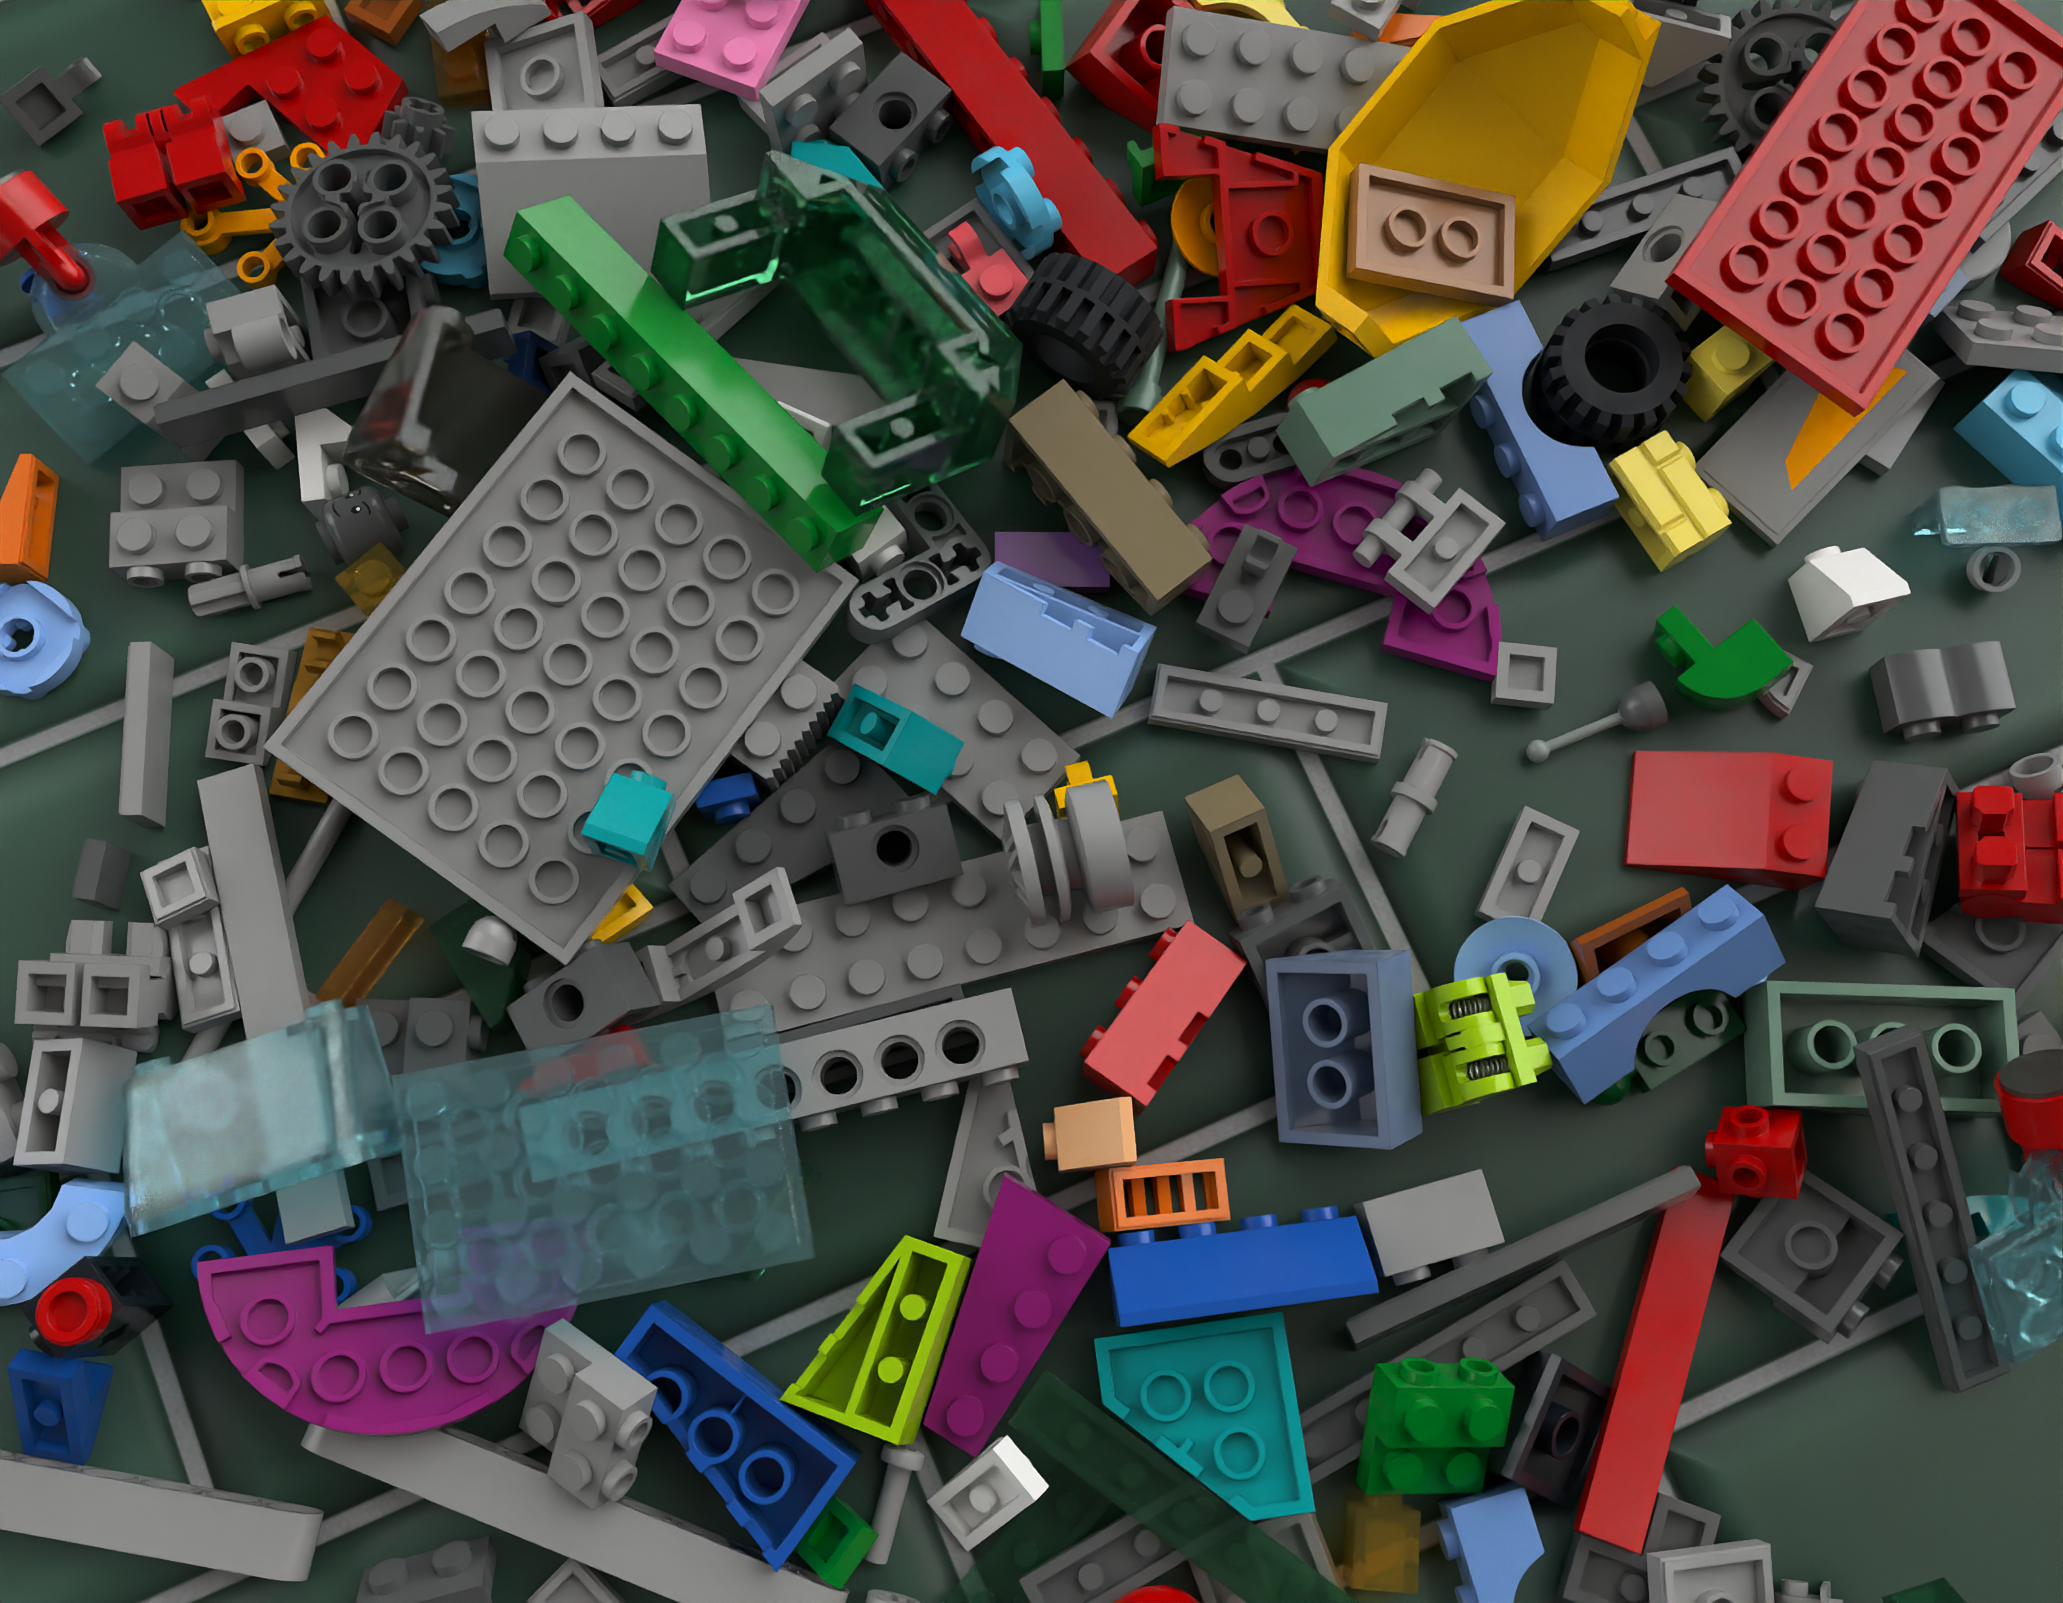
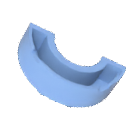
(80, 1224)

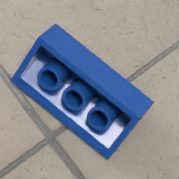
(1238, 1269)

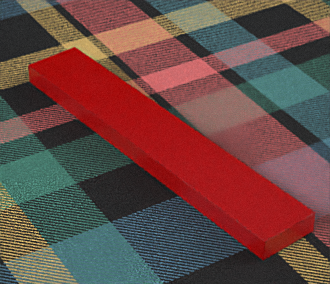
(1653, 1369)

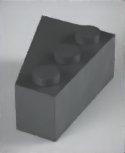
(1890, 858)

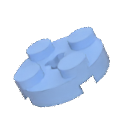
(56, 642)

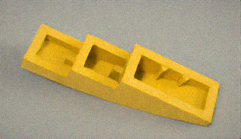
(1226, 393)

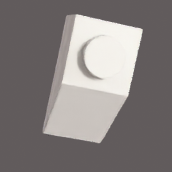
(1844, 591)

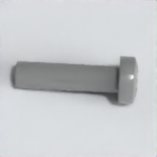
(901, 1462)

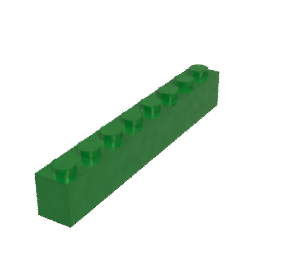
(686, 378)

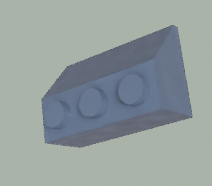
(1344, 1048)

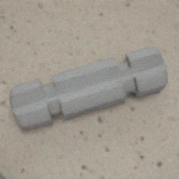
(141, 1039)

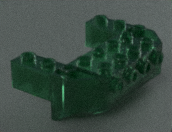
(880, 299)

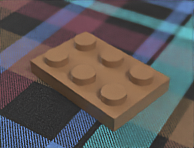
(1430, 236)

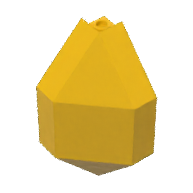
(1499, 102)

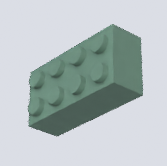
(1805, 1034)

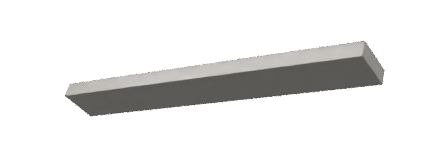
(265, 958)

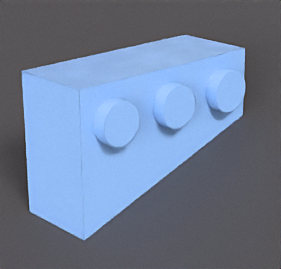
(1058, 636)

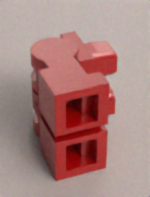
(170, 157)
(2009, 855)

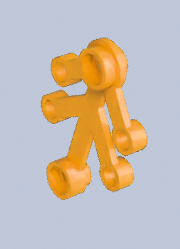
(223, 226)

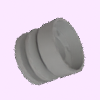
(1068, 853)

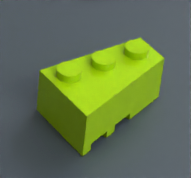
(890, 1345)

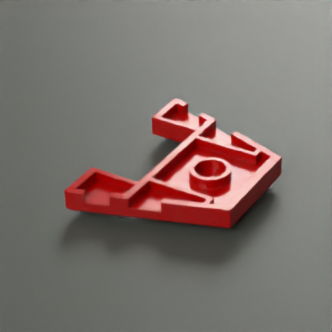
(310, 78)
(1264, 232)

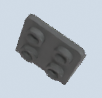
(449, 1574)

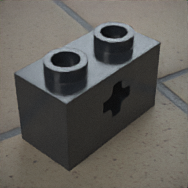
(134, 1298)

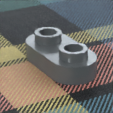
(1252, 448)

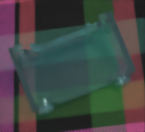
(255, 1117)

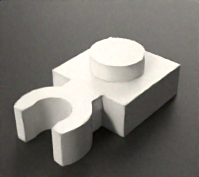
(265, 437)

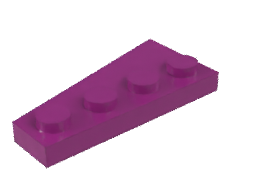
(1016, 1298)

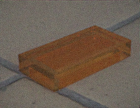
(371, 954)

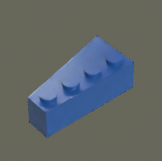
(757, 1451)

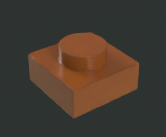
(384, 17)

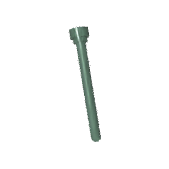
(1145, 390)

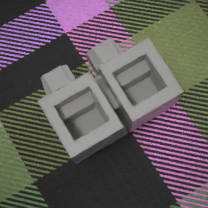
(98, 986)

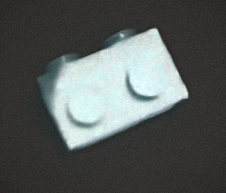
(1990, 516)

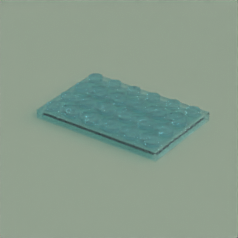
(601, 1168)

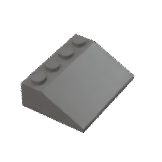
(614, 161)

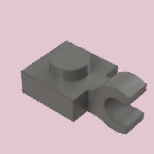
(45, 103)

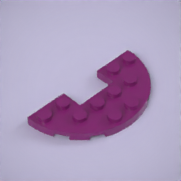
(1326, 529)
(359, 1365)

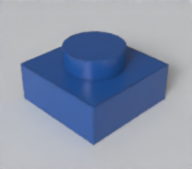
(729, 798)

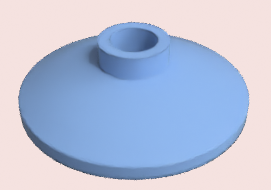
(1527, 942)

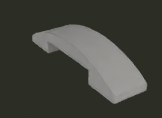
(725, 944)

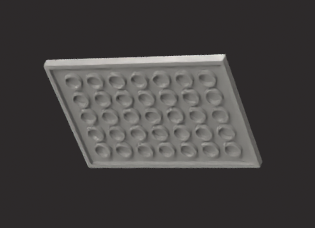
(559, 630)

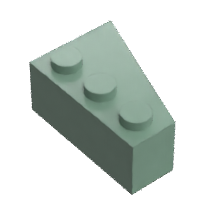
(1384, 403)

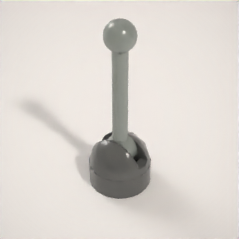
(1638, 710)

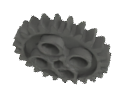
(1781, 39)
(364, 215)

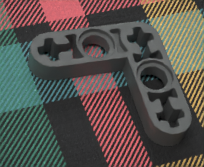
(934, 558)

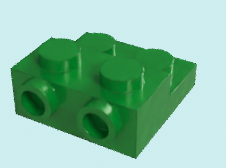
(1432, 1426)

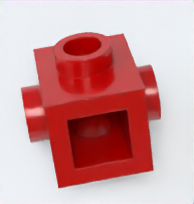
(1758, 1152)

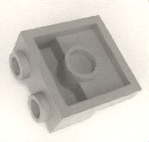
(178, 523)
(587, 1414)

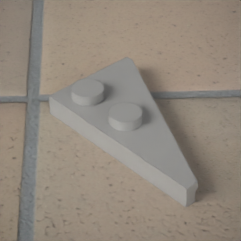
(984, 1149)

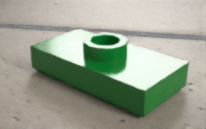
(1048, 42)

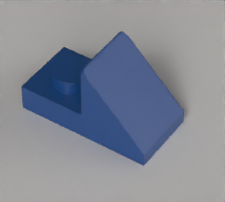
(58, 1404)

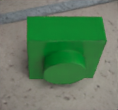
(836, 1542)

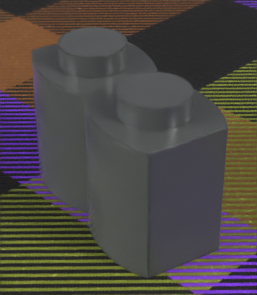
(1942, 688)

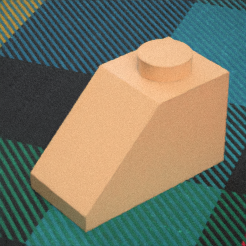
(1091, 1136)

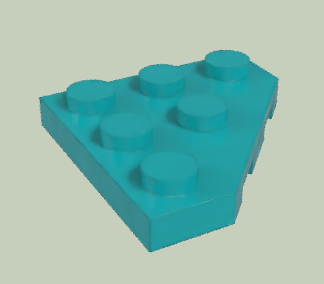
(1217, 1406)

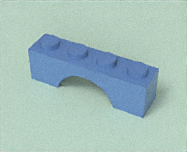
(1556, 481)
(1598, 1027)
(1491, 1540)

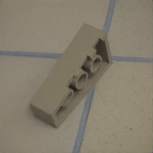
(1106, 496)

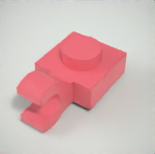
(992, 276)

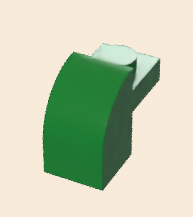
(1725, 674)

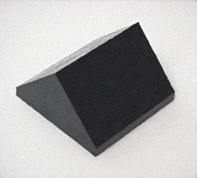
(1551, 1429)

